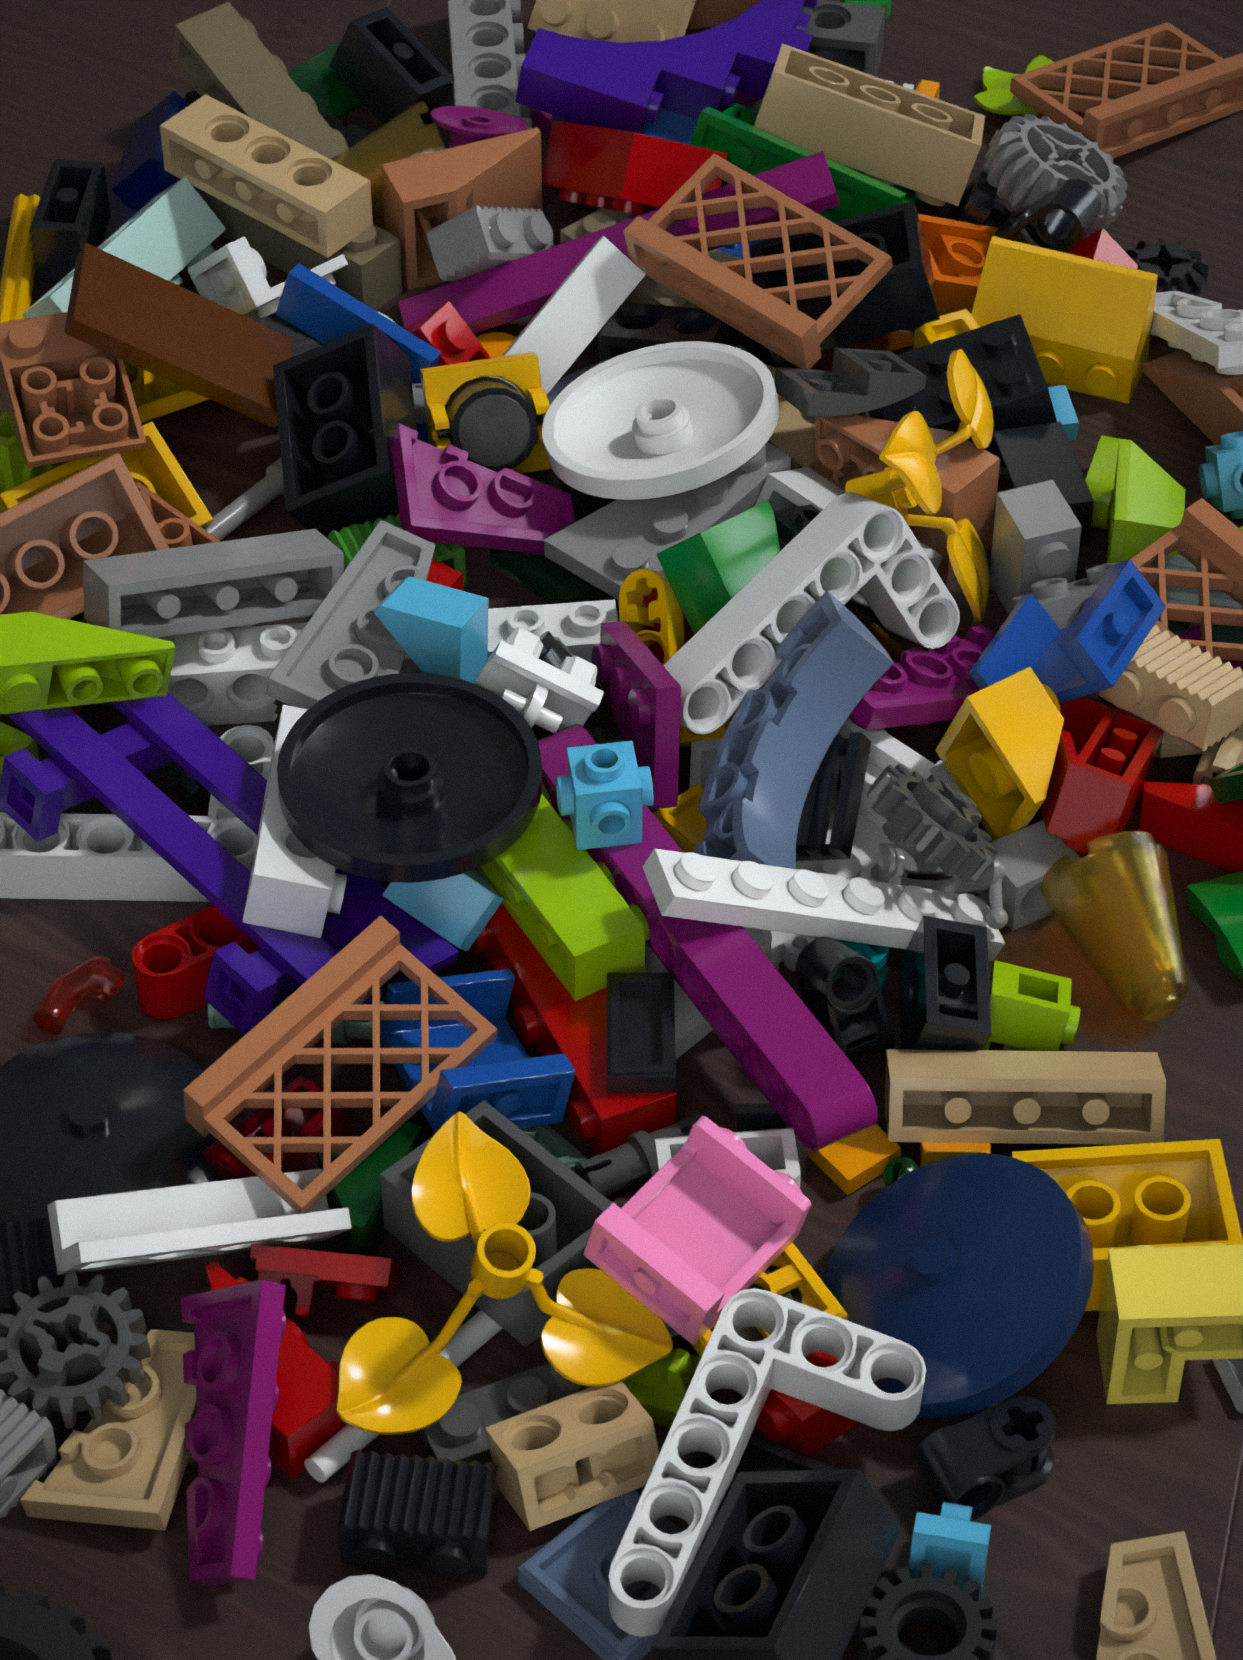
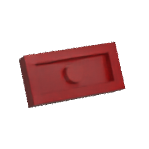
(354, 1276)

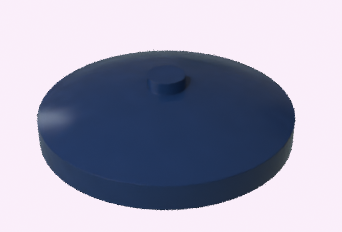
(971, 1268)

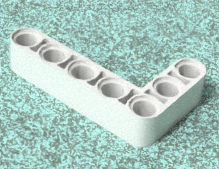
(841, 551)
(108, 861)
(726, 1429)

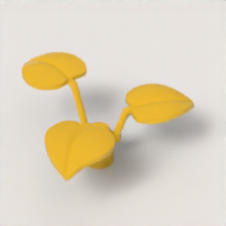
(915, 479)
(475, 1186)

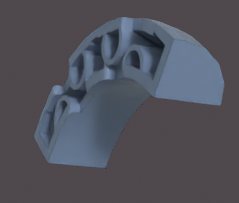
(783, 734)

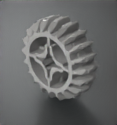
(1037, 155)

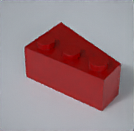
(619, 167)
(1097, 771)

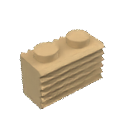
(1180, 690)

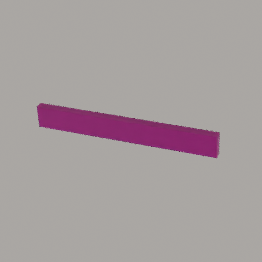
(528, 282)

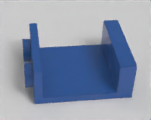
(1087, 653)
(517, 1086)

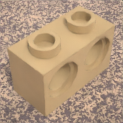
(573, 1453)

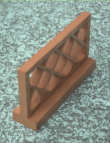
(1143, 110)
(736, 299)
(1217, 552)
(288, 1039)

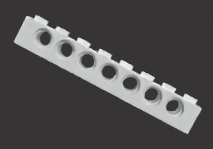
(227, 669)

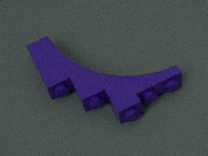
(631, 81)

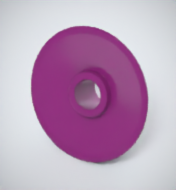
(475, 124)

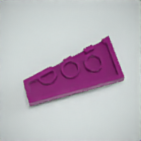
(923, 684)
(229, 1437)

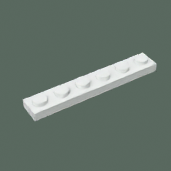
(804, 900)

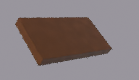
(175, 334)

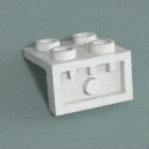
(238, 280)

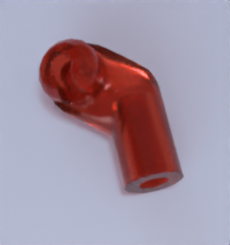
(70, 987)

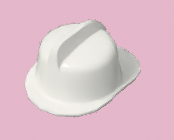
(374, 1621)

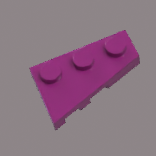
(469, 505)

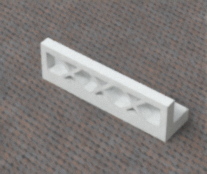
(184, 1223)

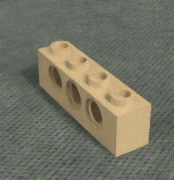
(267, 175)

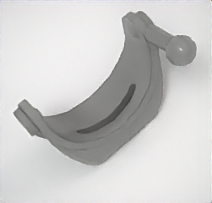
(896, 861)

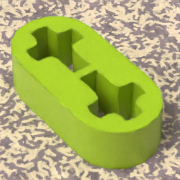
(1101, 480)

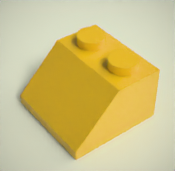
(1005, 750)

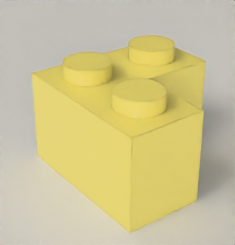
(1167, 1310)

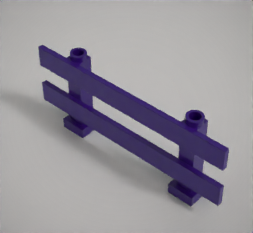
(113, 771)

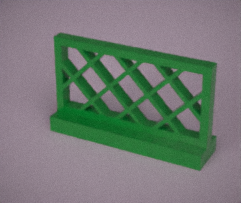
(760, 151)

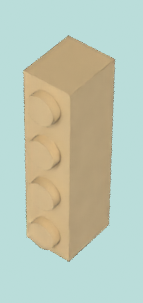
(1024, 1097)

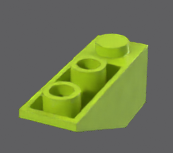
(75, 663)

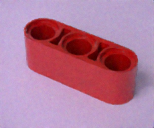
(176, 962)

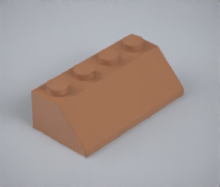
(70, 522)

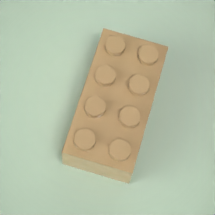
(872, 125)

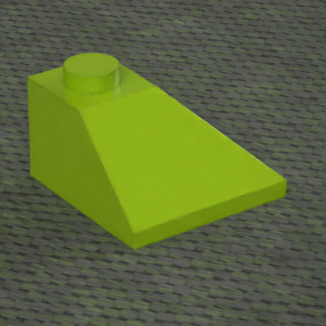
(1143, 504)

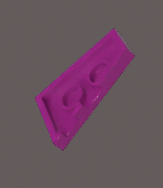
(643, 703)

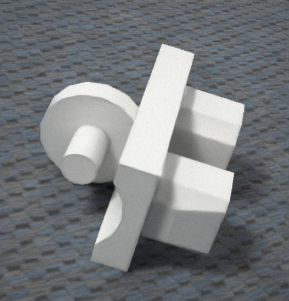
(538, 690)

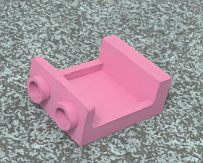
(699, 1229)

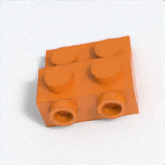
(956, 259)

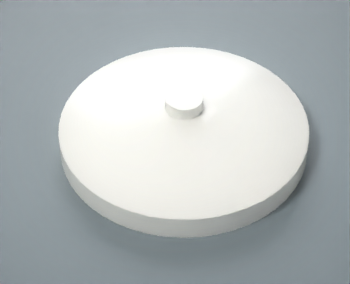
(660, 420)

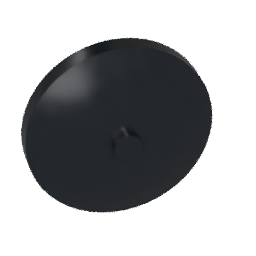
(409, 777)
(95, 1121)

